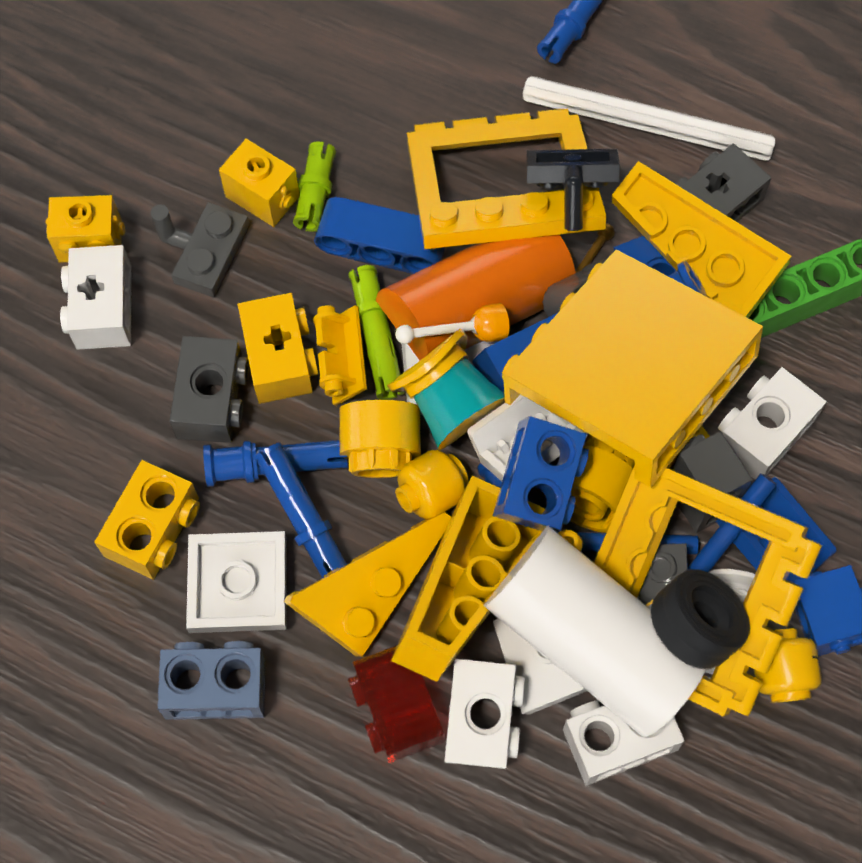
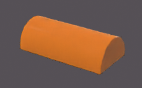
(481, 275)

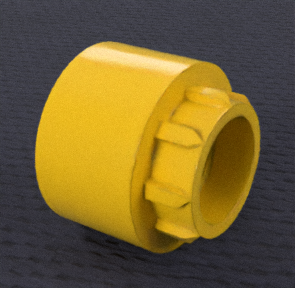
(379, 436)
(600, 485)

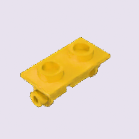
(343, 362)

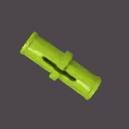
(314, 186)

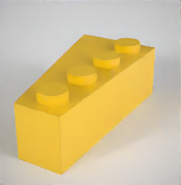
(464, 574)

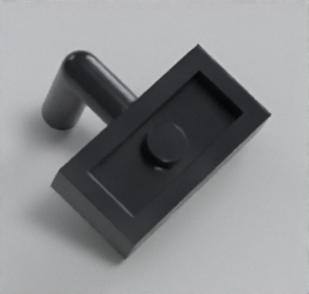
(573, 168)

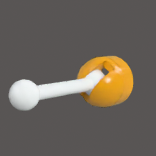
(488, 324)

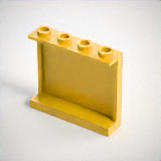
(635, 361)

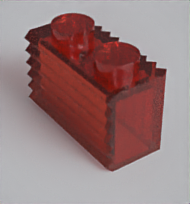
(398, 706)

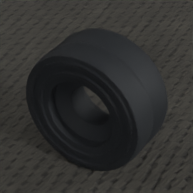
(700, 619)

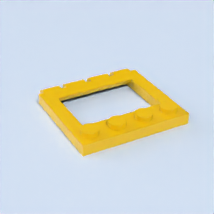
(495, 217)
(635, 538)

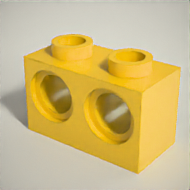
(136, 517)

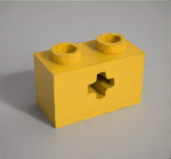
(273, 323)

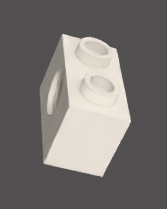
(784, 401)
(465, 740)

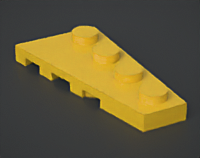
(727, 257)

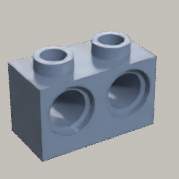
(210, 695)

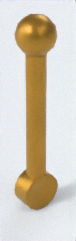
(603, 235)

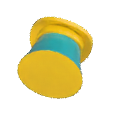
(449, 390)

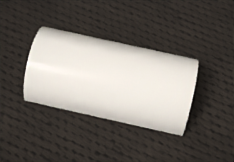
(594, 633)

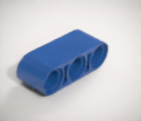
(374, 236)

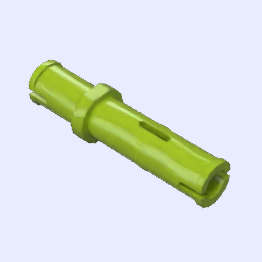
(375, 331)

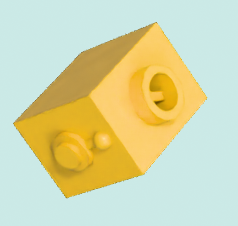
(259, 182)
(83, 223)

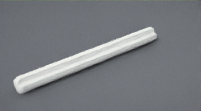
(647, 117)

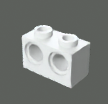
(627, 746)

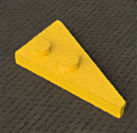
(360, 596)

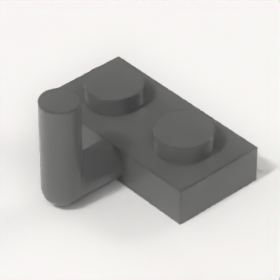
(206, 250)

